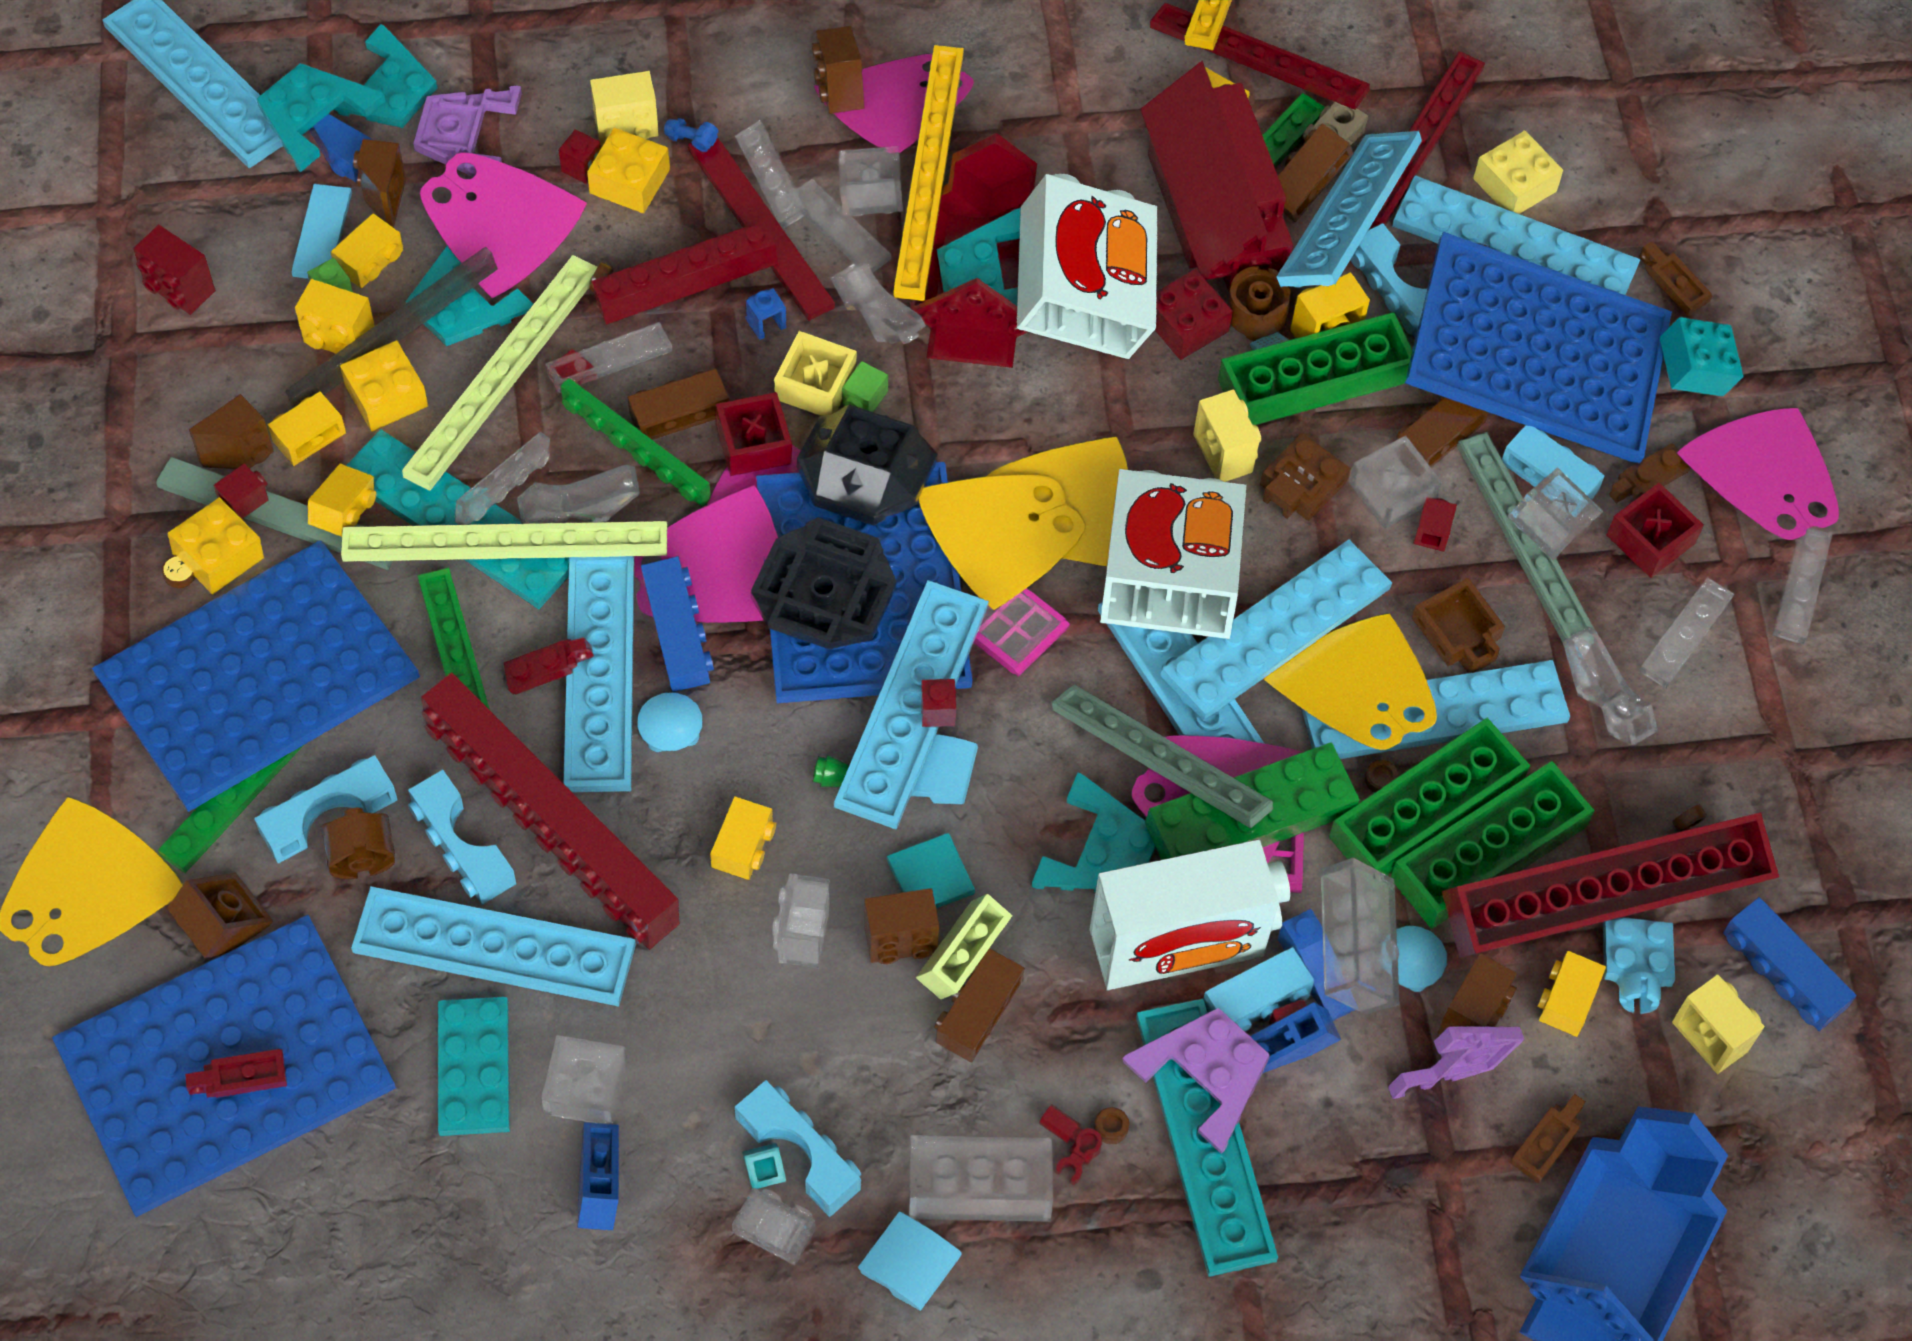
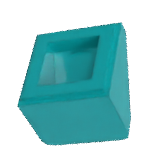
(764, 1166)

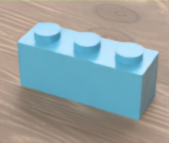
(1536, 455)
(1262, 989)

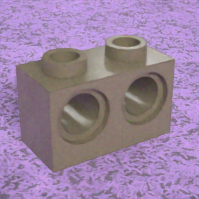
(1342, 120)

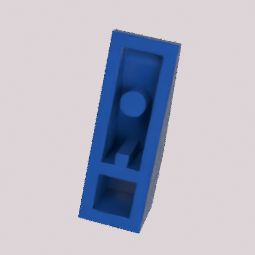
(338, 144)
(1306, 937)
(1297, 1036)
(598, 1176)

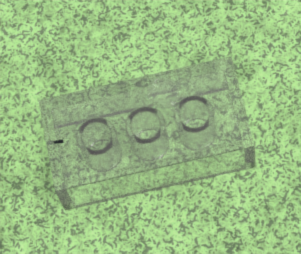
(1359, 936)
(981, 1178)

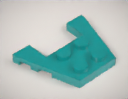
(398, 78)
(303, 100)
(978, 256)
(469, 312)
(1115, 842)

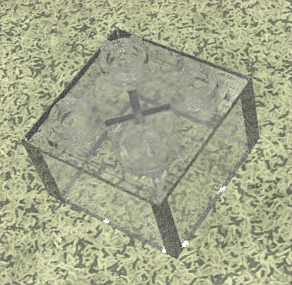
(870, 181)
(1394, 481)
(1555, 513)
(802, 920)
(584, 1080)

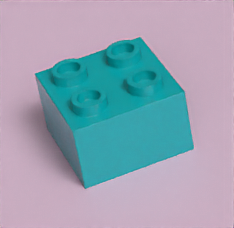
(1701, 356)

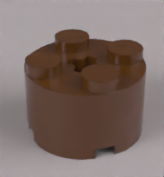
(1258, 303)
(358, 844)

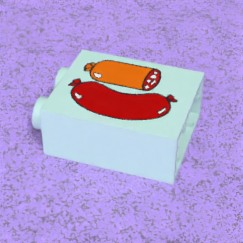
(1087, 266)
(1174, 553)
(1186, 913)

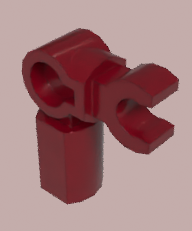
(1085, 1142)

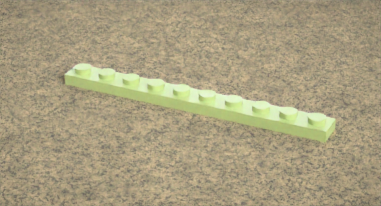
(499, 374)
(504, 541)

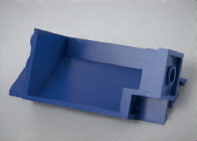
(1627, 1233)

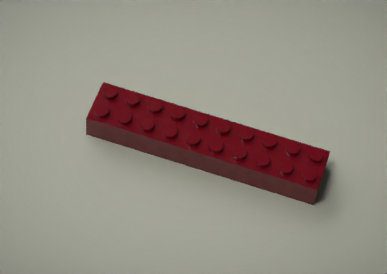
(550, 812)
(1609, 884)

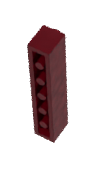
(685, 272)

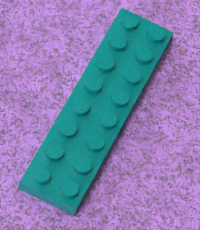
(386, 457)
(1217, 1186)

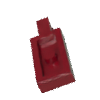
(546, 664)
(239, 1074)

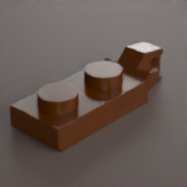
(1675, 278)
(1659, 467)
(1548, 1139)

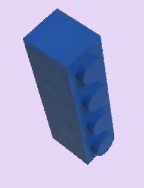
(675, 624)
(1789, 964)

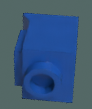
(762, 306)

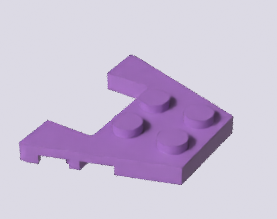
(454, 120)
(1463, 1054)
(1217, 1058)

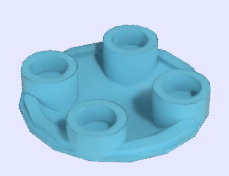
(669, 722)
(1420, 957)

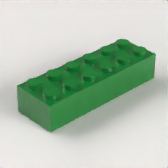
(1318, 368)
(1305, 794)
(1429, 797)
(1493, 840)

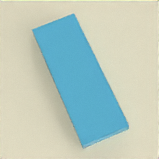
(321, 227)

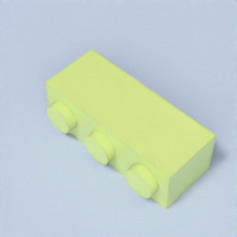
(964, 946)

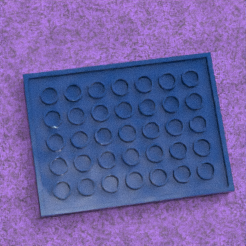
(1539, 348)
(859, 669)
(255, 674)
(246, 1002)

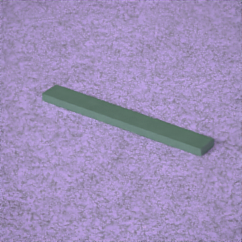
(276, 513)
(1543, 572)
(1163, 756)

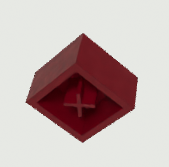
(174, 270)
(1190, 314)
(753, 434)
(1654, 530)

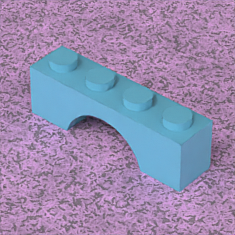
(1376, 259)
(288, 824)
(482, 867)
(770, 1116)

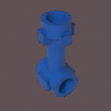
(701, 138)

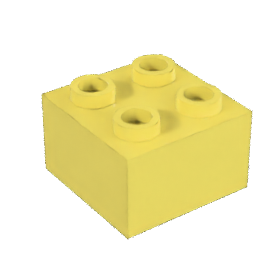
(625, 104)
(1518, 173)
(814, 374)
(1226, 435)
(1718, 1023)

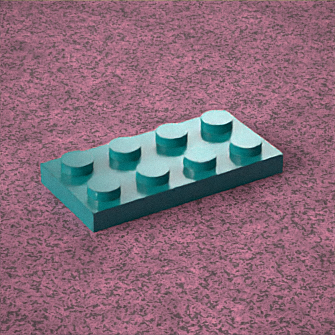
(473, 1066)

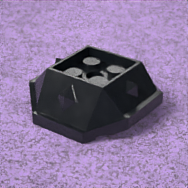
(865, 464)
(830, 560)

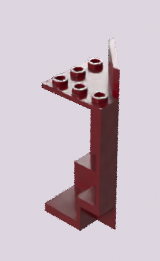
(1217, 177)
(974, 319)

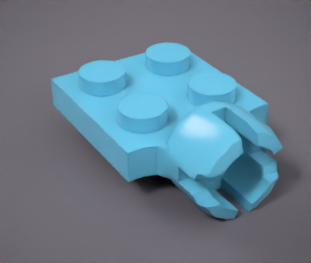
(1639, 960)

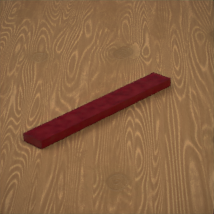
(1269, 59)
(1433, 122)
(749, 209)

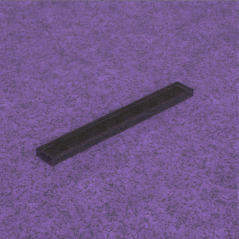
(397, 324)

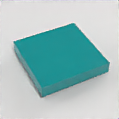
(933, 866)

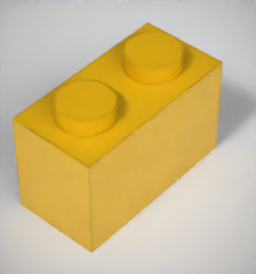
(368, 250)
(306, 428)
(341, 499)
(742, 838)
(1571, 993)

